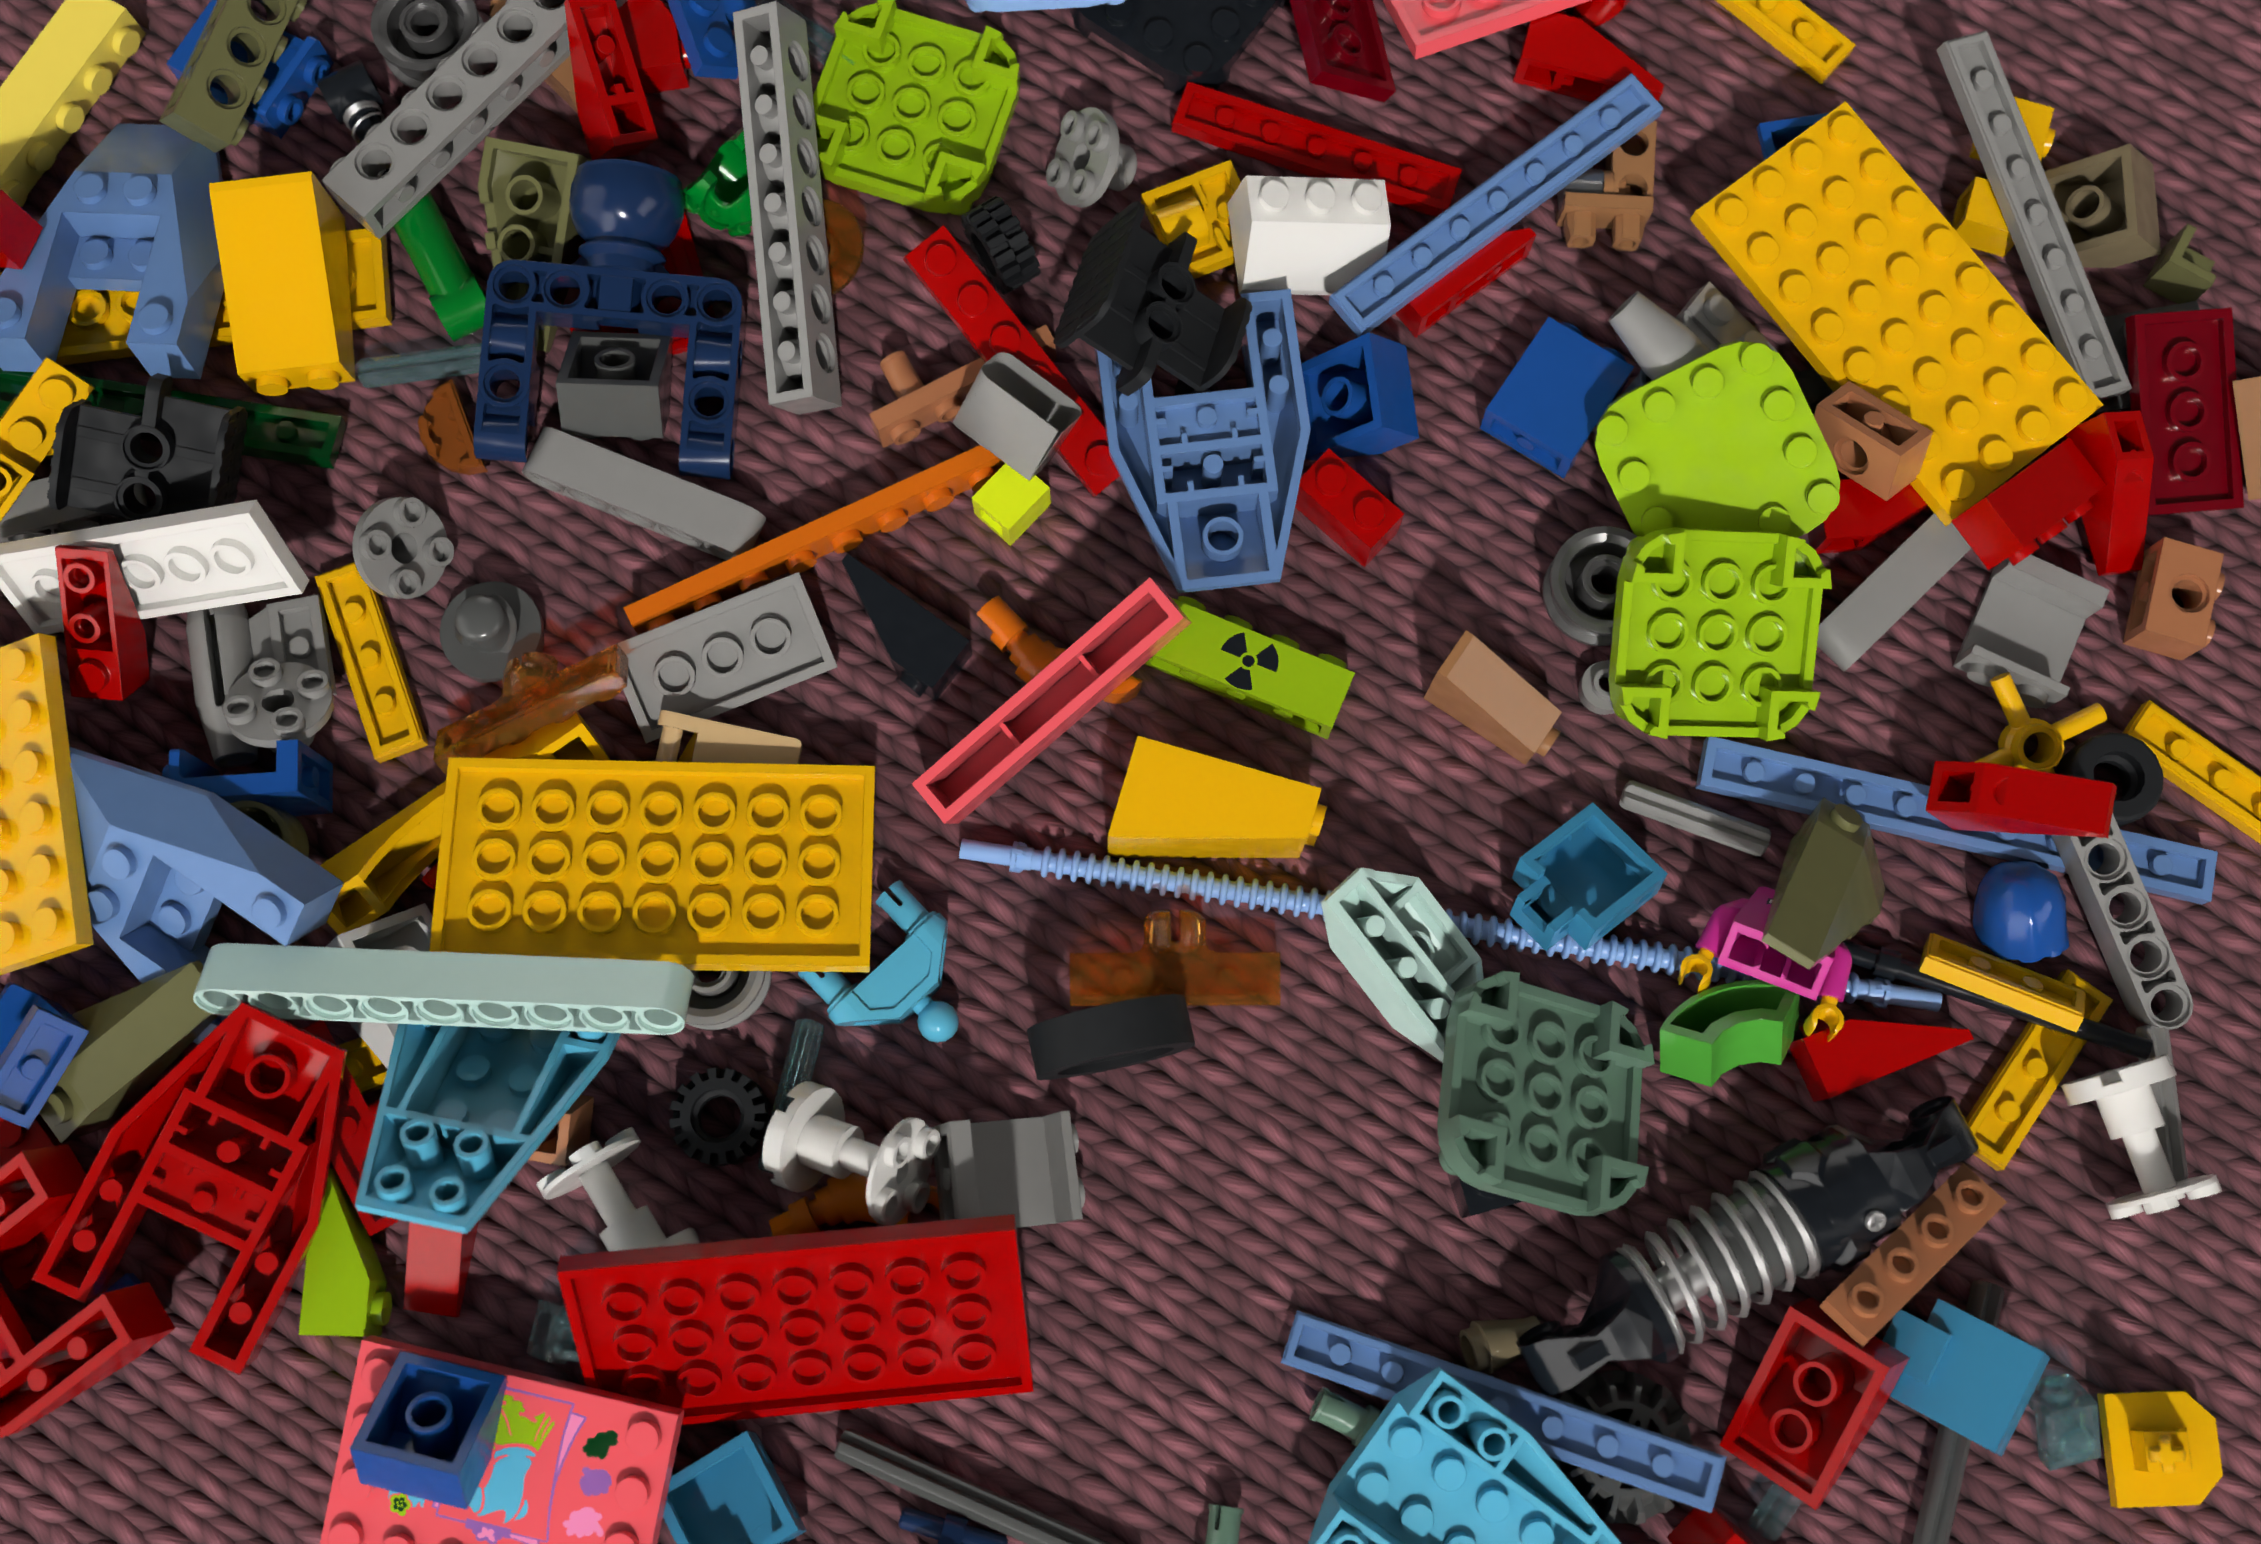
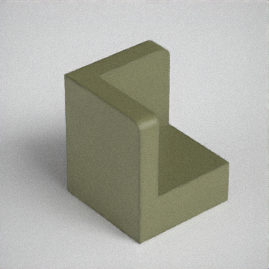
(2180, 271)

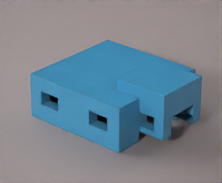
(1583, 881)
(1965, 1373)
(731, 1498)

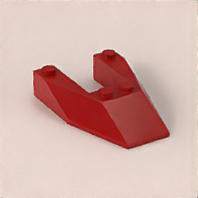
(230, 1149)
(95, 1342)

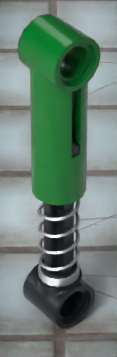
(423, 229)

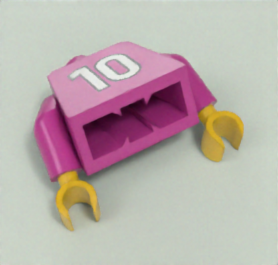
(1735, 938)

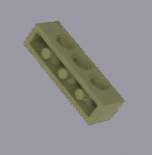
(192, 107)

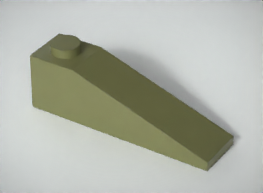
(528, 210)
(1825, 886)
(125, 1051)

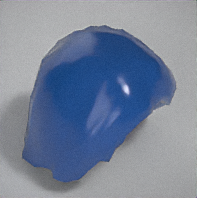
(2021, 912)

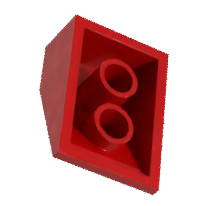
(1811, 1402)

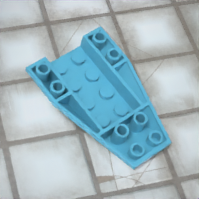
(467, 1115)
(1452, 1473)

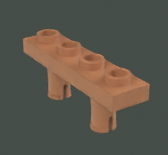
(924, 404)
(1912, 1255)

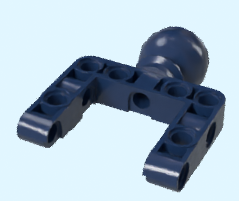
(627, 220)

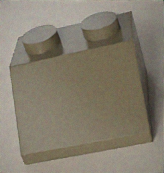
(2109, 206)

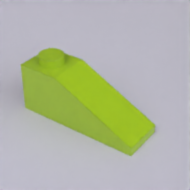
(343, 1274)

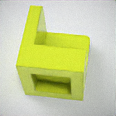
(1011, 503)

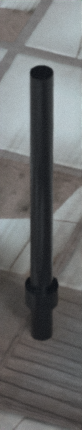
(1890, 965)

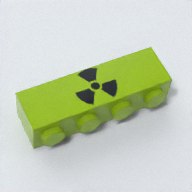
(1256, 669)

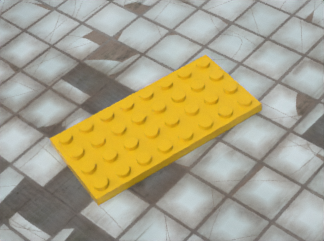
(1897, 305)
(658, 862)

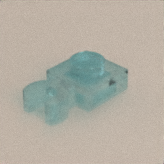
(552, 1334)

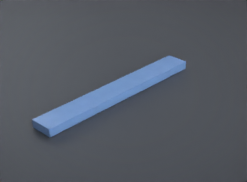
(1495, 206)
(1560, 1428)

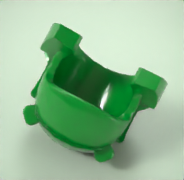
(723, 190)

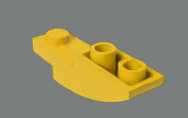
(30, 425)

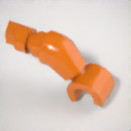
(1030, 652)
(833, 1204)

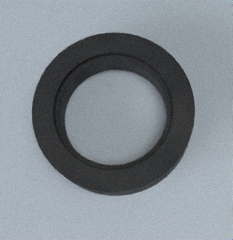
(1110, 1036)

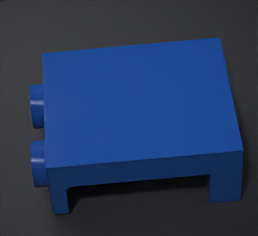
(290, 77)
(1556, 396)
(298, 786)
(35, 1051)

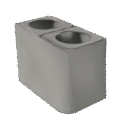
(1017, 414)

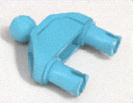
(902, 981)

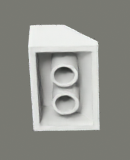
(1306, 232)

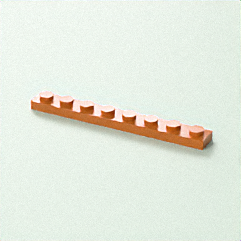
(801, 547)

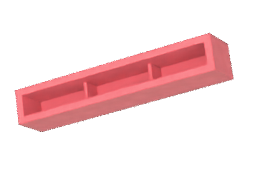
(1051, 702)

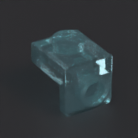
(2065, 1422)

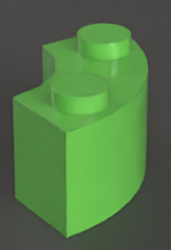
(1728, 1029)

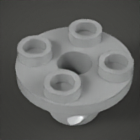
(1090, 158)
(401, 547)
(278, 703)

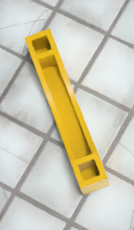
(398, 850)

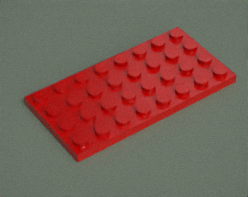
(805, 1319)

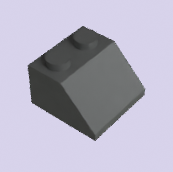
(615, 385)

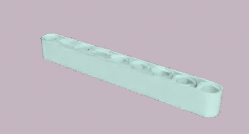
(447, 988)

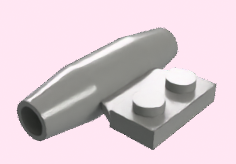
(1666, 342)
(228, 641)

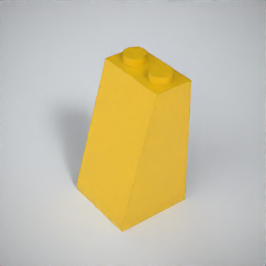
(285, 282)
(1209, 808)

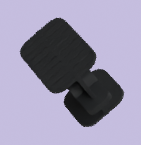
(1145, 310)
(102, 456)

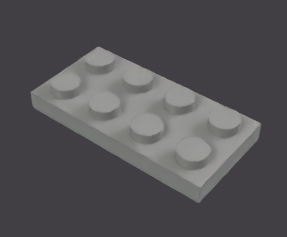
(726, 655)

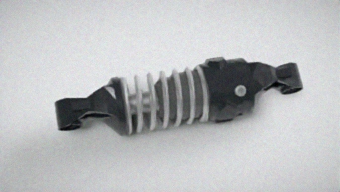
(1798, 1215)

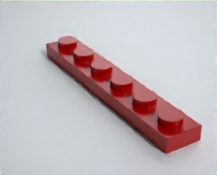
(1313, 148)
(994, 329)

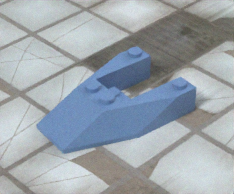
(124, 222)
(1218, 467)
(168, 859)

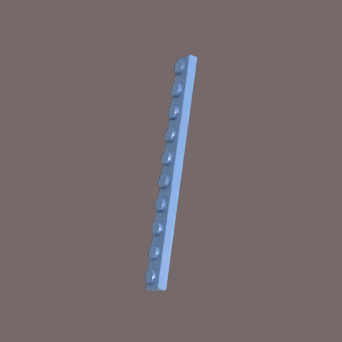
(1900, 808)

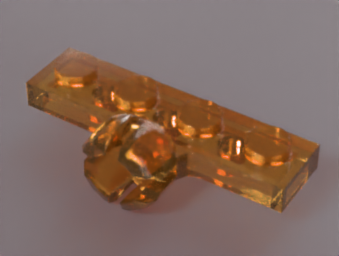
(531, 699)
(1176, 968)

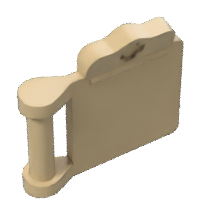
(724, 742)

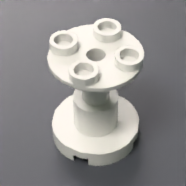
(2133, 1114)
(817, 1141)
(625, 1224)

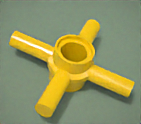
(2021, 726)

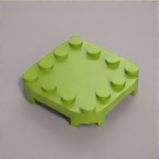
(916, 109)
(1719, 448)
(1716, 633)

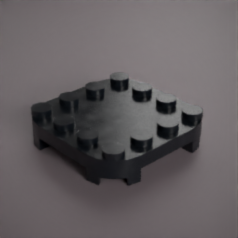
(1179, 37)

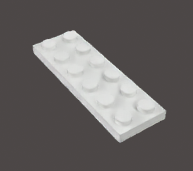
(167, 562)

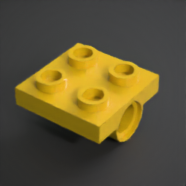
(1199, 208)

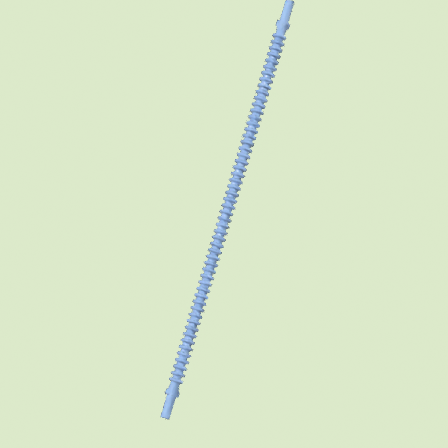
(1021, 857)

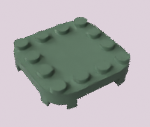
(1542, 1096)

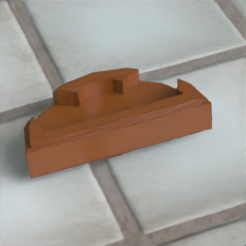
(448, 432)

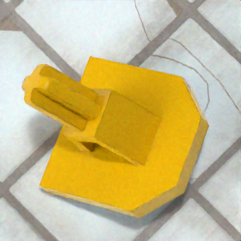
(2158, 1448)

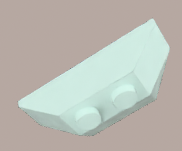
(1401, 951)

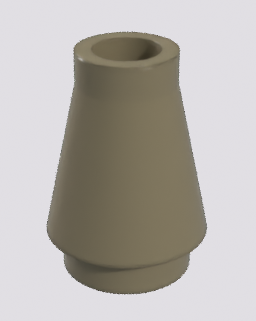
(1492, 1343)

